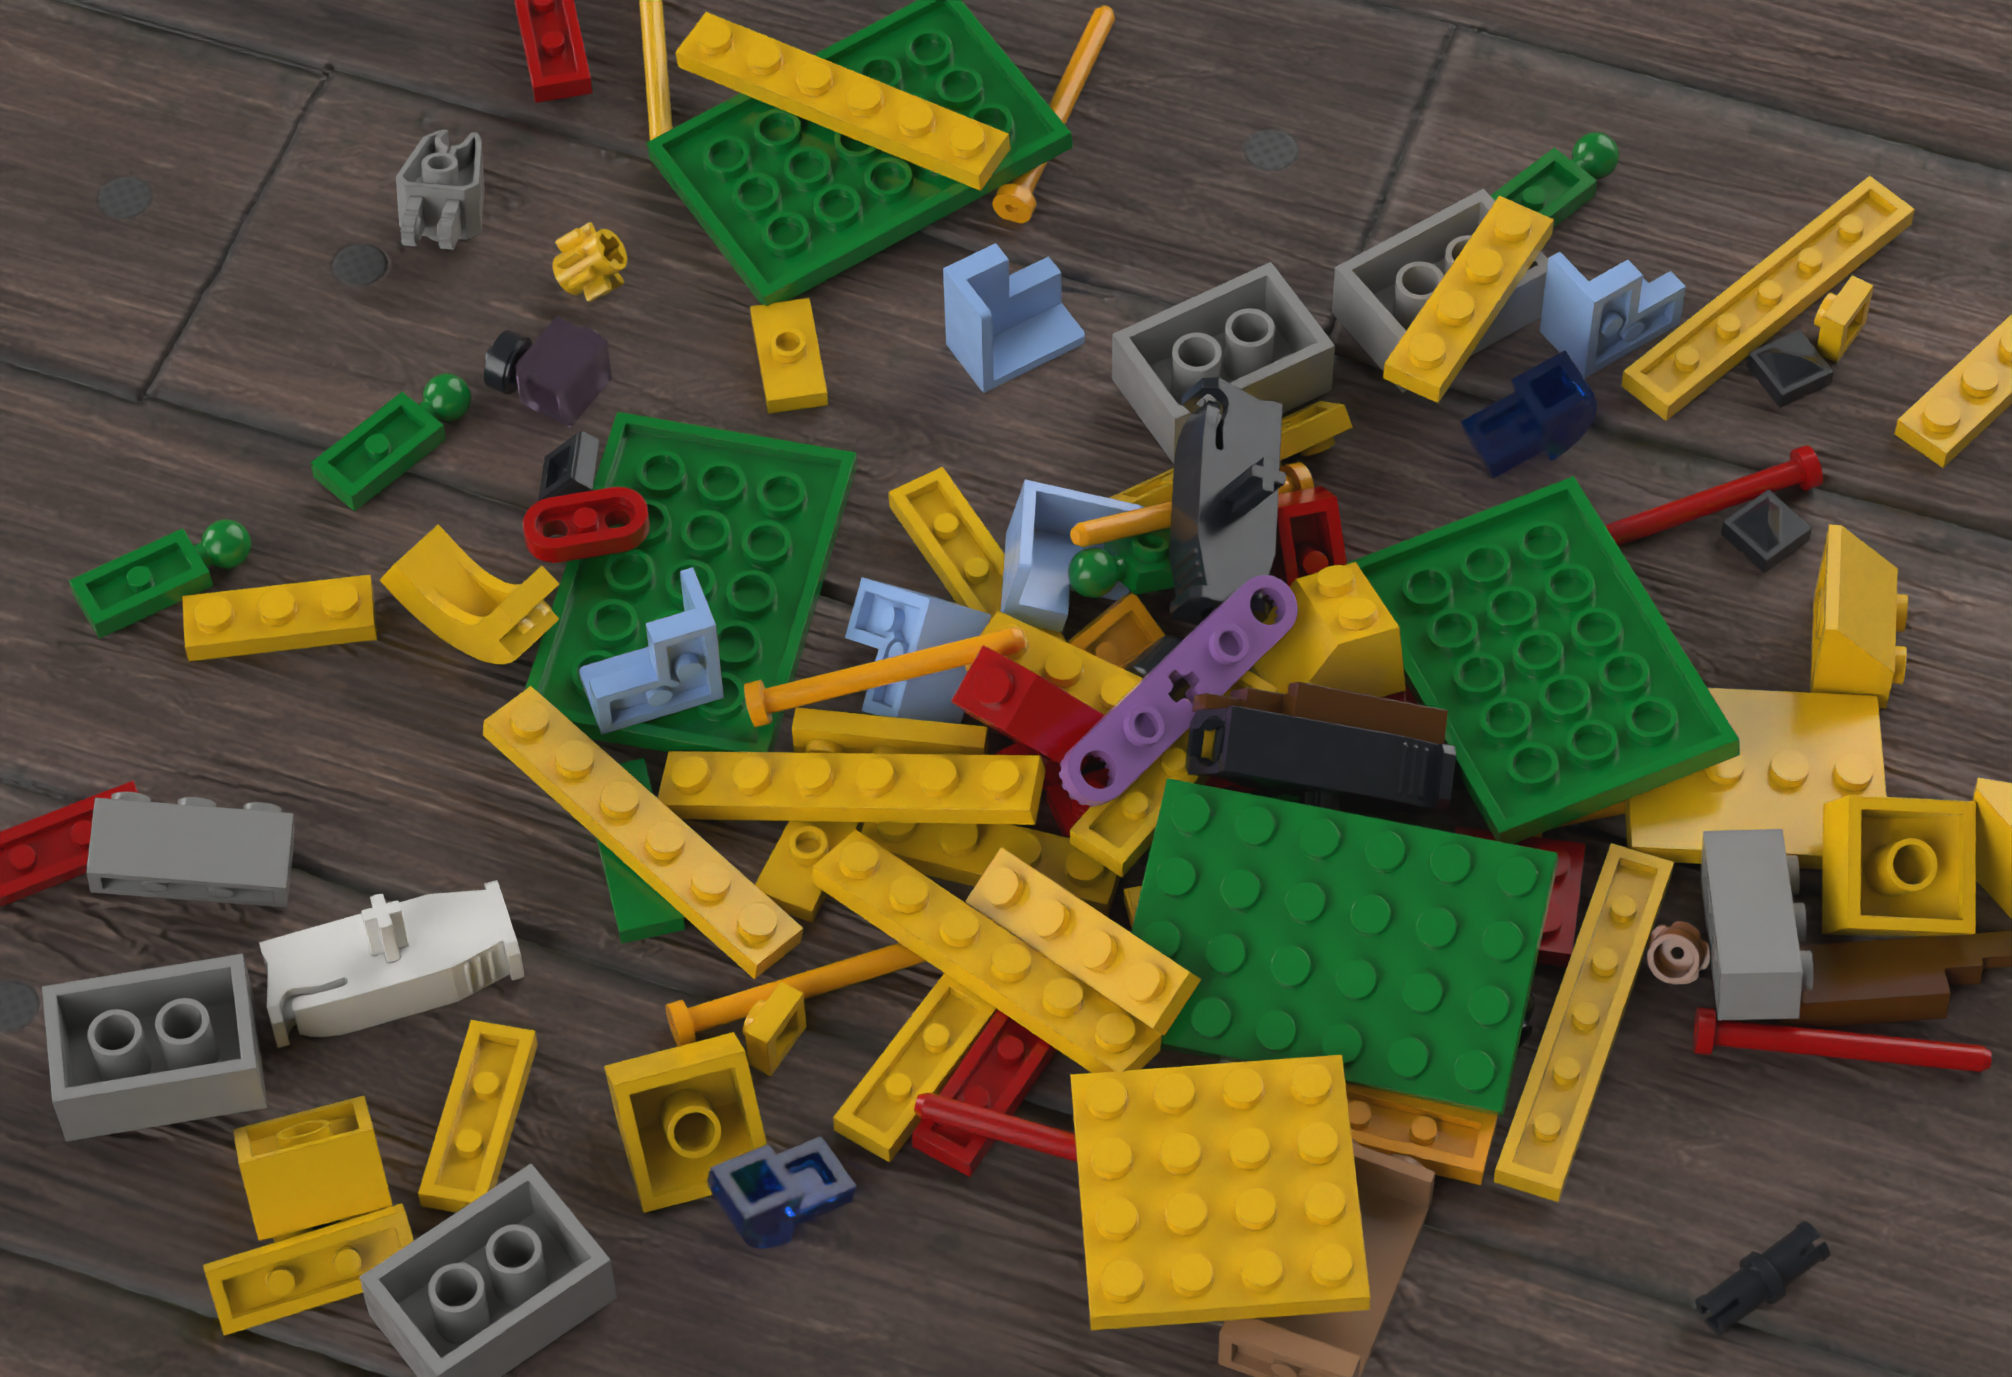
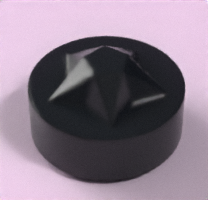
(501, 361)

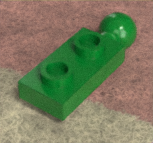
(1562, 185)
(391, 441)
(1135, 561)
(157, 575)

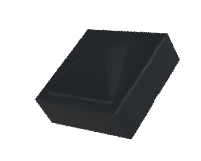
(1789, 368)
(570, 467)
(1766, 531)

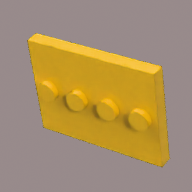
(1790, 762)

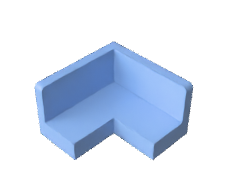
(1608, 314)
(1004, 321)
(1041, 549)
(905, 622)
(666, 677)

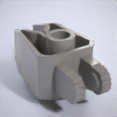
(441, 191)

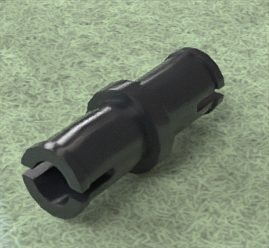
(1762, 1278)

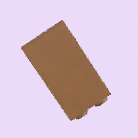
(1394, 1204)

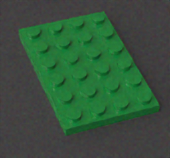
(808, 202)
(760, 536)
(1547, 662)
(1346, 941)

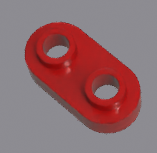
(586, 524)

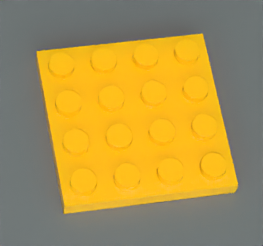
(1218, 1193)

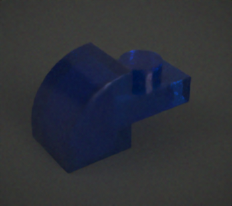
(1545, 414)
(775, 1192)

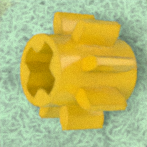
(589, 262)

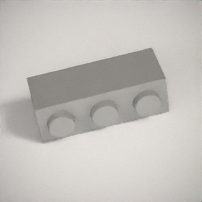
(191, 850)
(1754, 925)

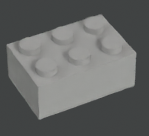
(1391, 282)
(1240, 331)
(153, 1047)
(490, 1283)

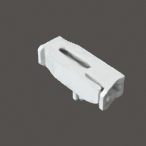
(389, 962)

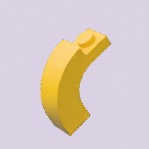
(467, 603)

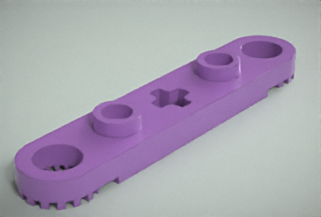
(1148, 718)

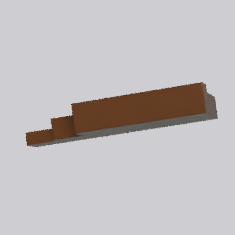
(1338, 707)
(1895, 977)

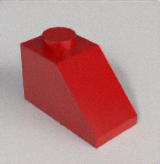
(1307, 534)
(1024, 706)

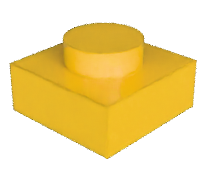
(1842, 318)
(774, 1027)

